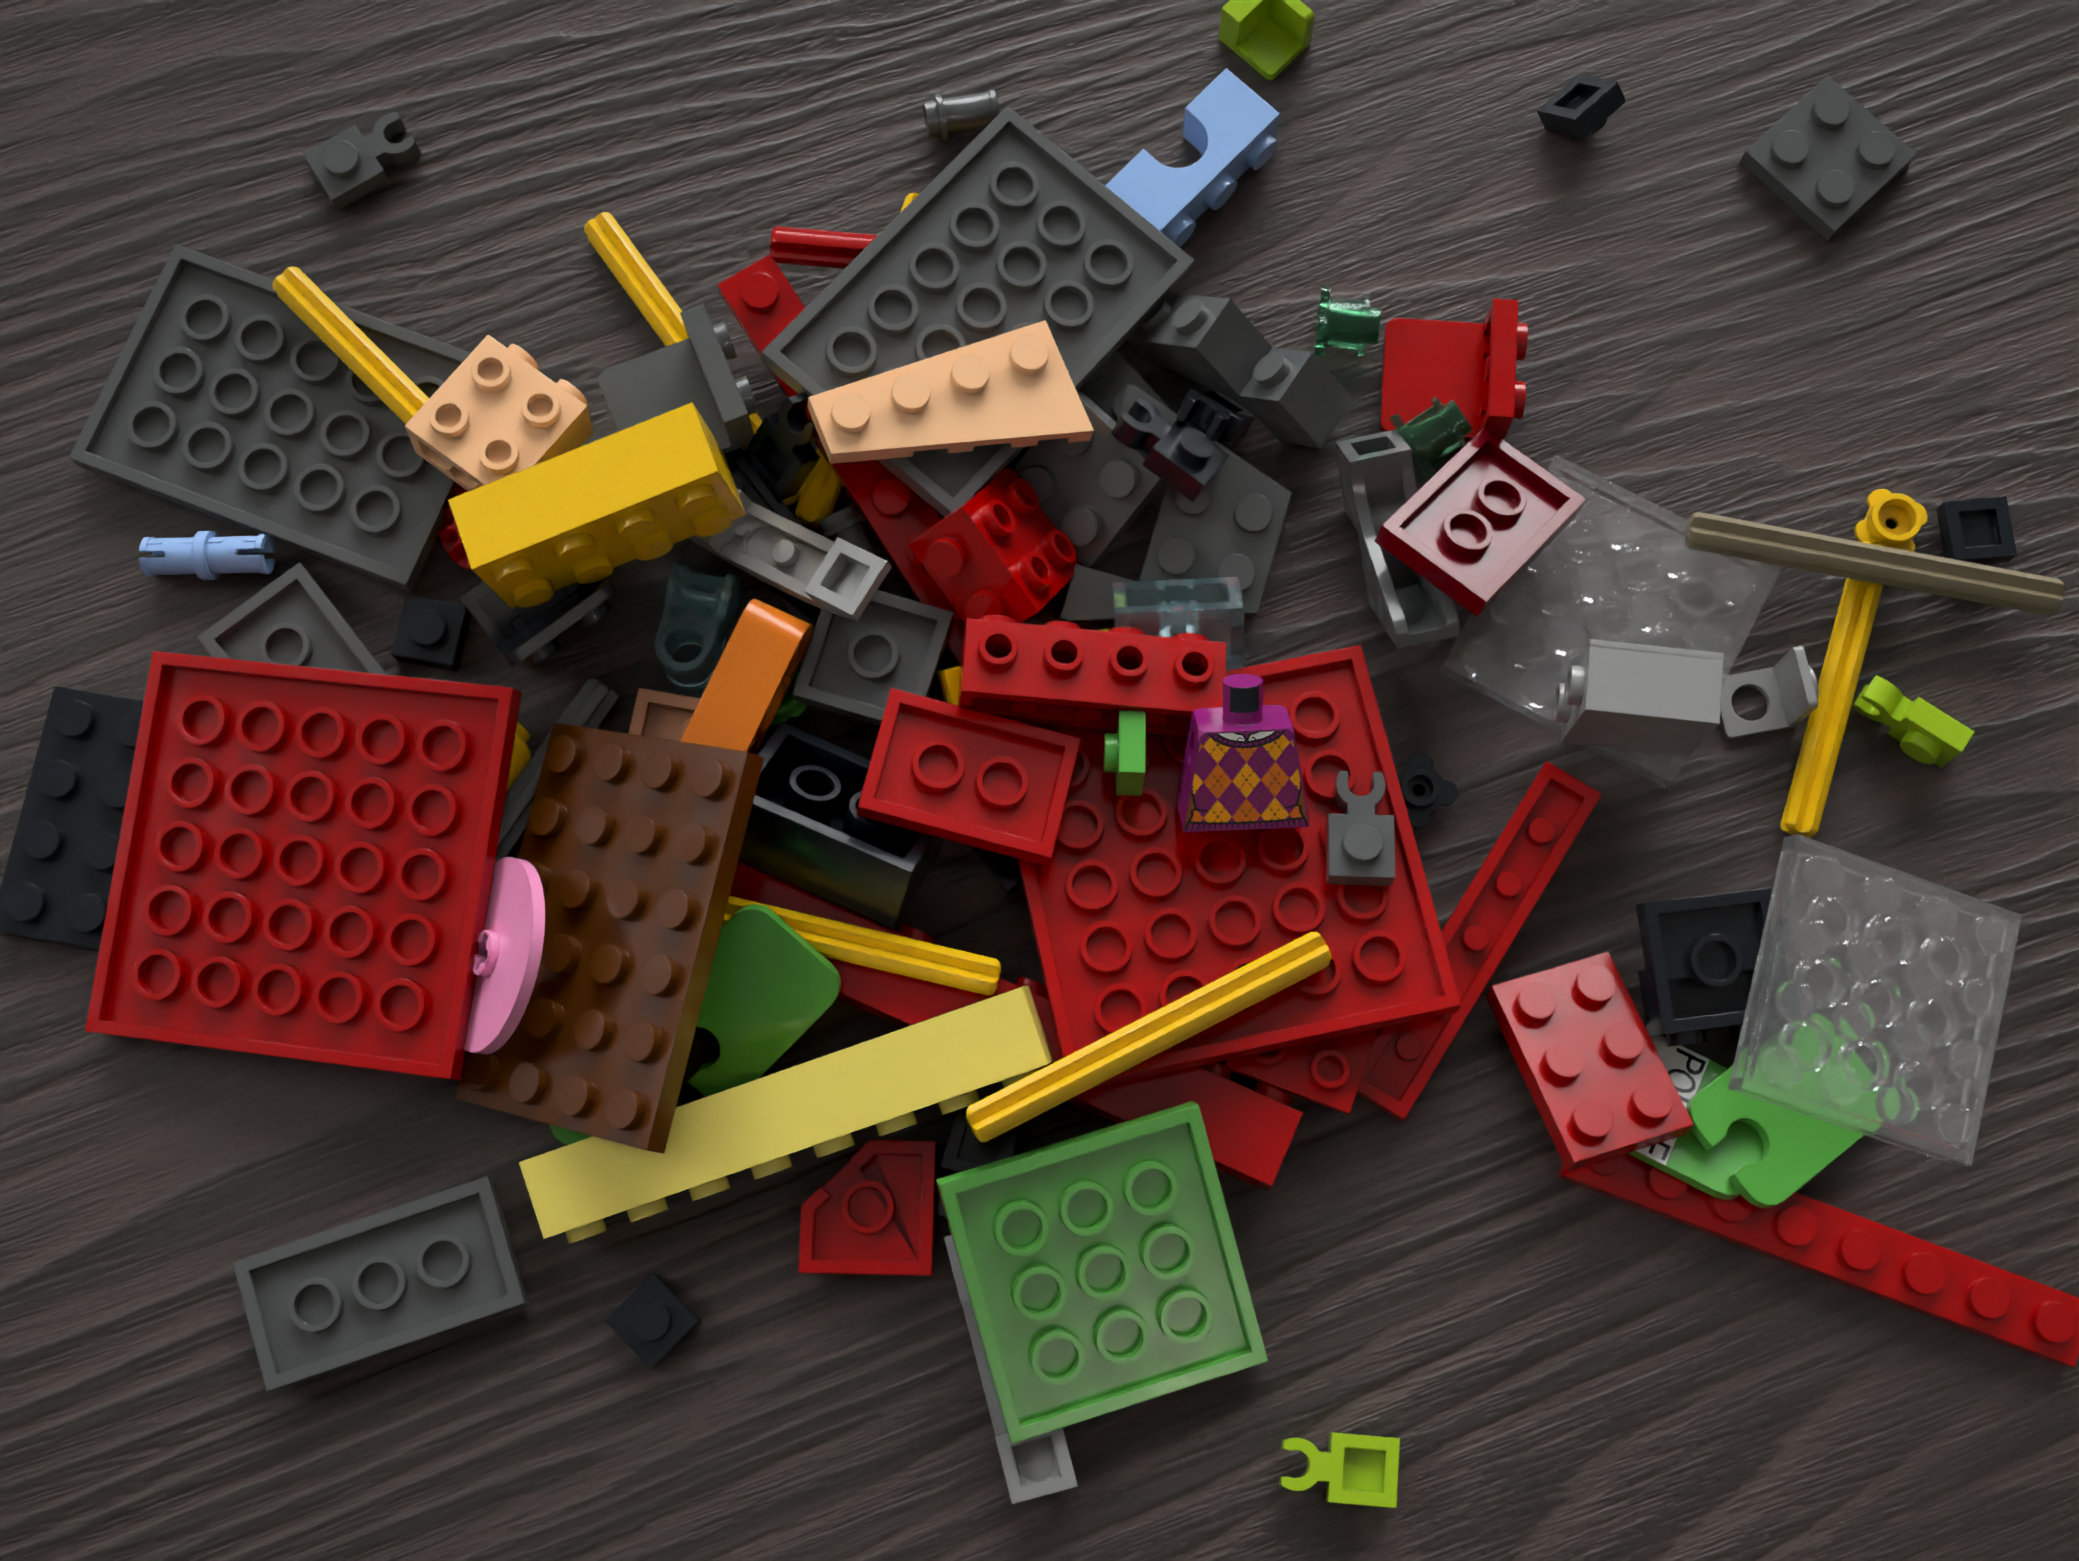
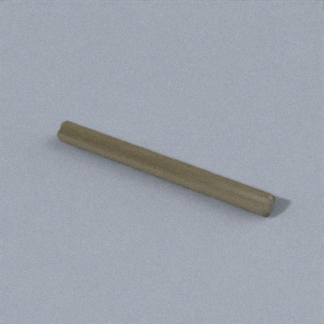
(1874, 563)

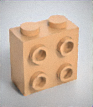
(498, 417)

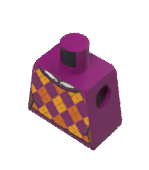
(1241, 765)

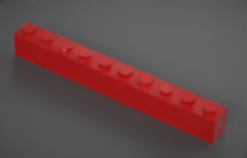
(1243, 1126)

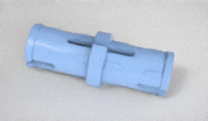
(207, 555)

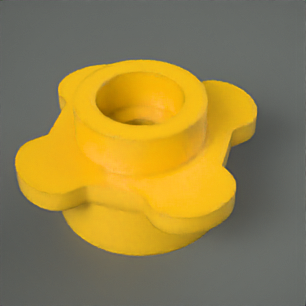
(1896, 506)

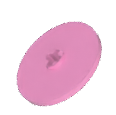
(507, 955)

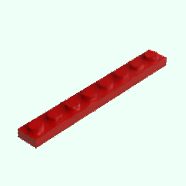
(894, 512)
(1859, 1256)

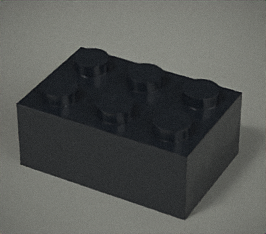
(810, 835)

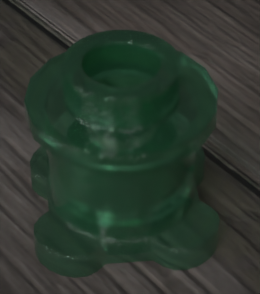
(1345, 323)
(1433, 433)

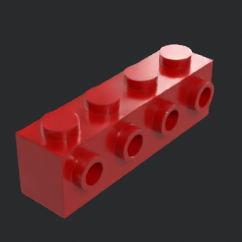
(1086, 675)

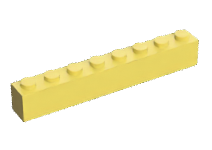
(790, 1111)

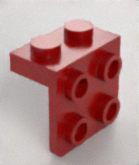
(1458, 363)
(997, 552)

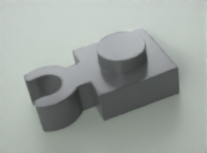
(353, 164)
(1359, 842)

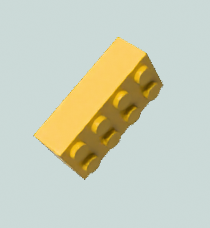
(598, 508)

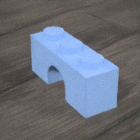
(1231, 132)

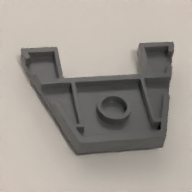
(1219, 535)

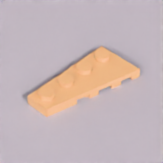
(969, 397)

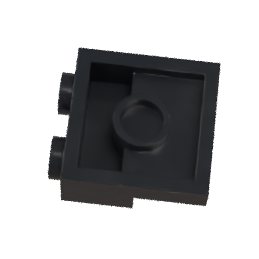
(1699, 962)

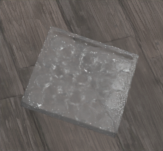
(1613, 578)
(1876, 1001)

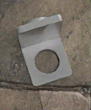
(1789, 694)

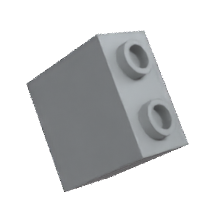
(1640, 697)

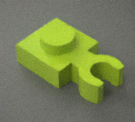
(1919, 727)
(1355, 1469)

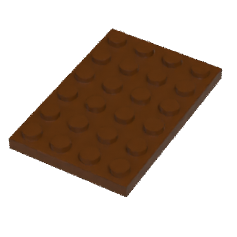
(635, 884)

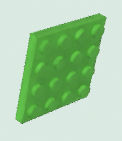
(1102, 1271)

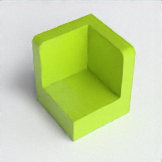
(1266, 32)

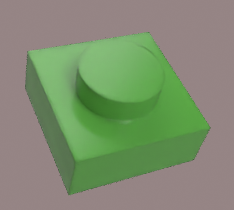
(1127, 752)

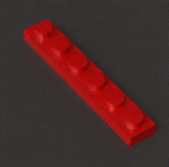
(1482, 931)

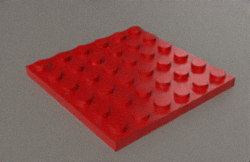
(305, 863)
(1156, 912)

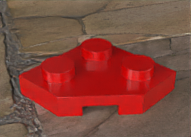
(874, 1214)

